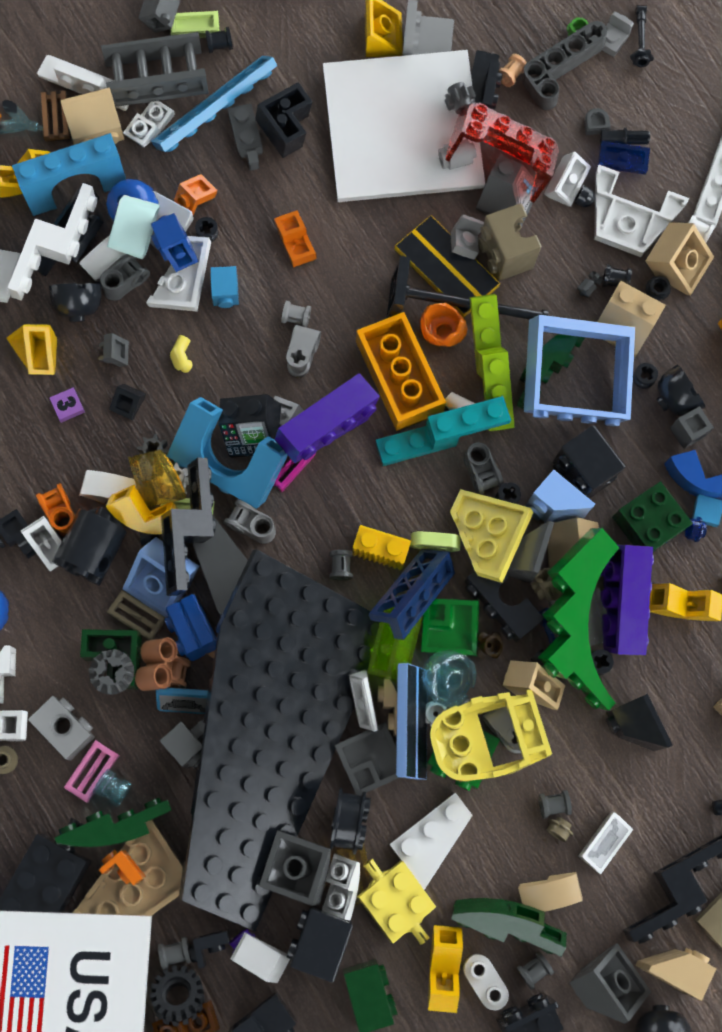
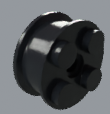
(347, 821)

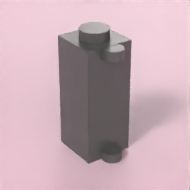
(159, 14)

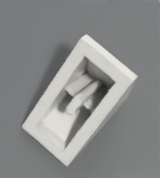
(43, 540)
(260, 958)

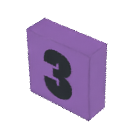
(67, 405)

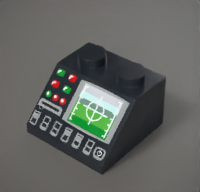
(247, 422)

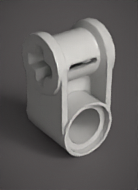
(302, 347)
(246, 520)
(501, 725)

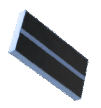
(411, 724)

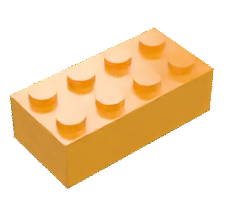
(400, 371)

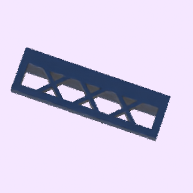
(420, 593)

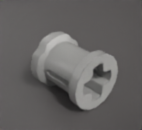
(296, 314)

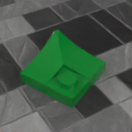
(451, 626)

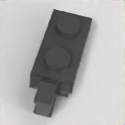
(246, 134)

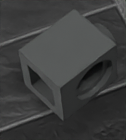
(691, 427)

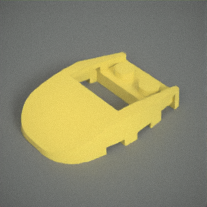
(462, 745)

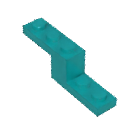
(443, 431)

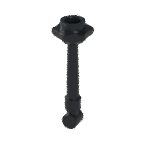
(641, 56)

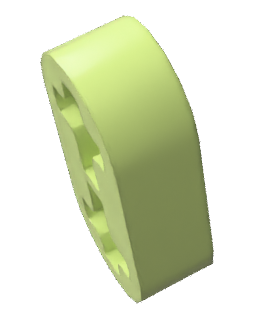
(435, 541)

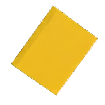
(382, 30)

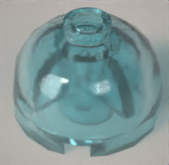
(448, 677)

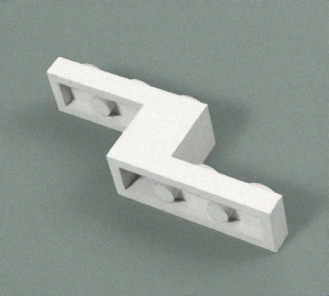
(52, 242)

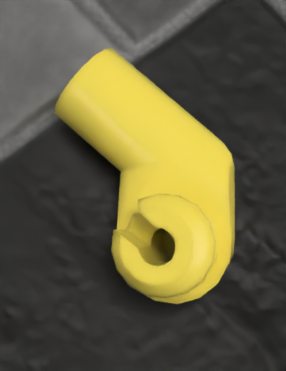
(178, 354)

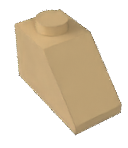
(532, 676)

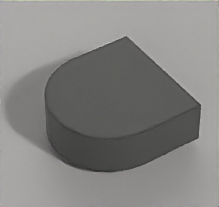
(595, 121)

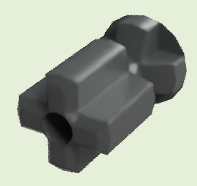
(588, 286)

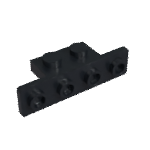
(486, 78)
(93, 226)

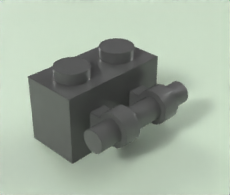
(185, 744)

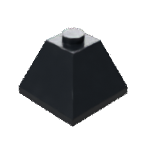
(639, 724)

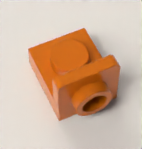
(194, 192)
(128, 869)

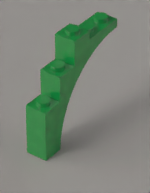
(570, 652)

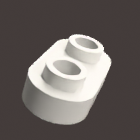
(486, 982)

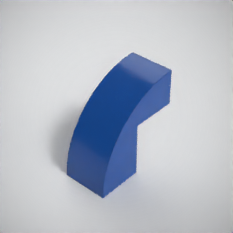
(688, 474)

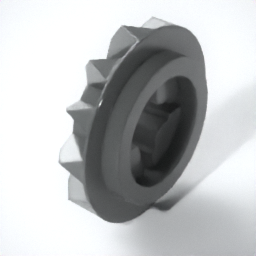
(123, 676)

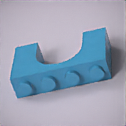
(43, 173)
(194, 441)

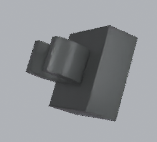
(114, 350)

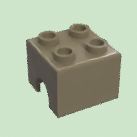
(504, 246)

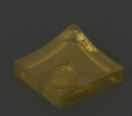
(156, 478)

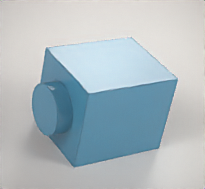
(224, 286)

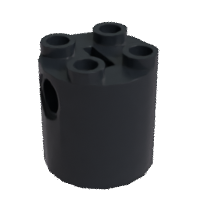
(90, 544)

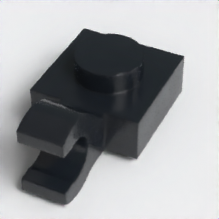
(11, 532)

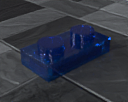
(624, 157)

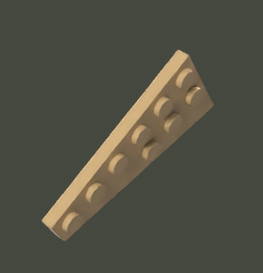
(154, 892)

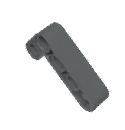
(589, 42)

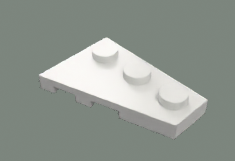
(183, 288)
(431, 838)

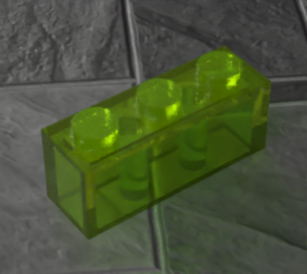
(390, 651)

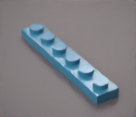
(207, 109)

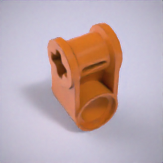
(56, 507)

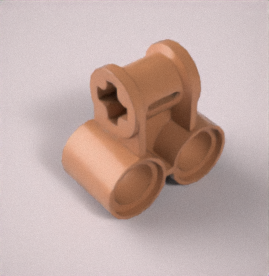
(162, 666)

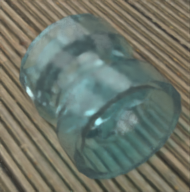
(112, 788)

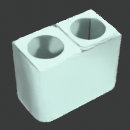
(132, 226)

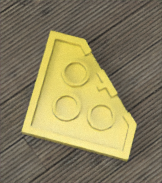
(490, 531)

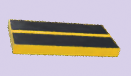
(441, 268)

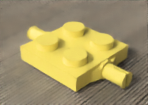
(396, 901)

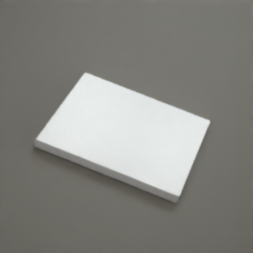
(392, 121)

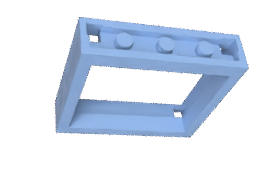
(623, 368)

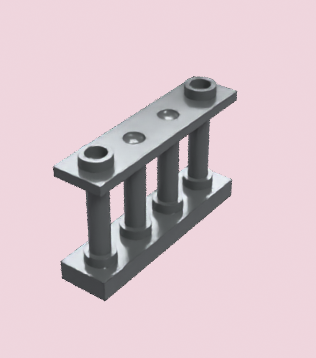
(156, 87)

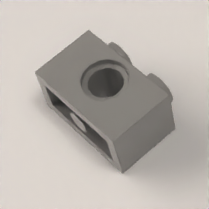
(47, 720)

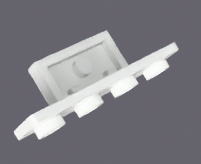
(72, 77)

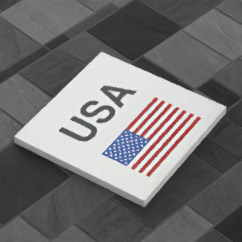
(73, 972)

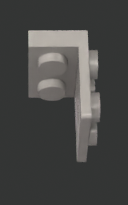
(426, 33)

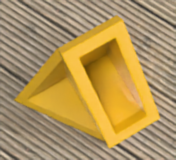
(36, 348)

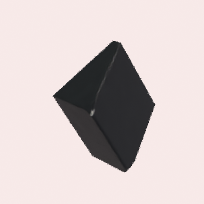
(127, 401)

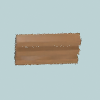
(53, 98)

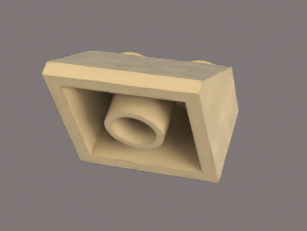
(92, 116)
(680, 256)
(632, 309)
(682, 970)

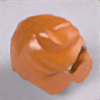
(442, 325)

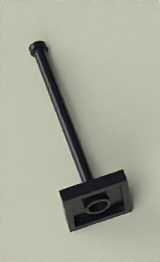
(401, 291)

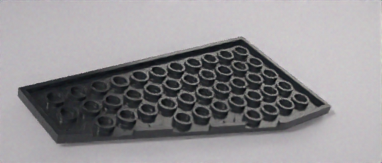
(269, 728)

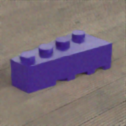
(328, 419)
(627, 600)

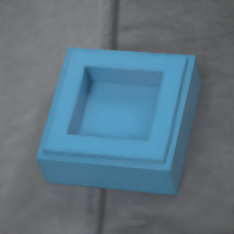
(708, 509)

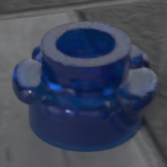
(696, 530)

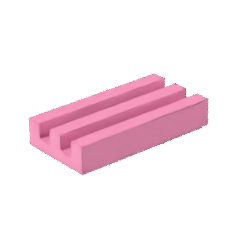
(105, 751)

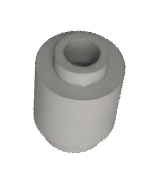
(462, 156)

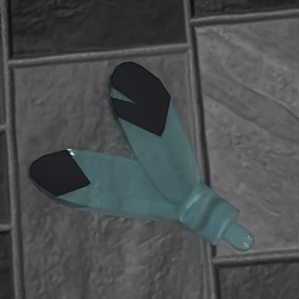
(19, 120)

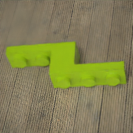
(490, 356)

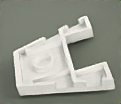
(627, 223)

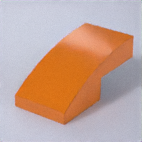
(295, 238)

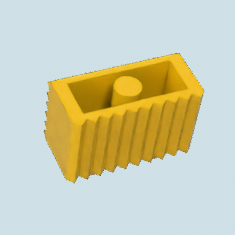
(381, 547)

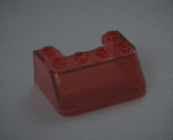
(484, 124)

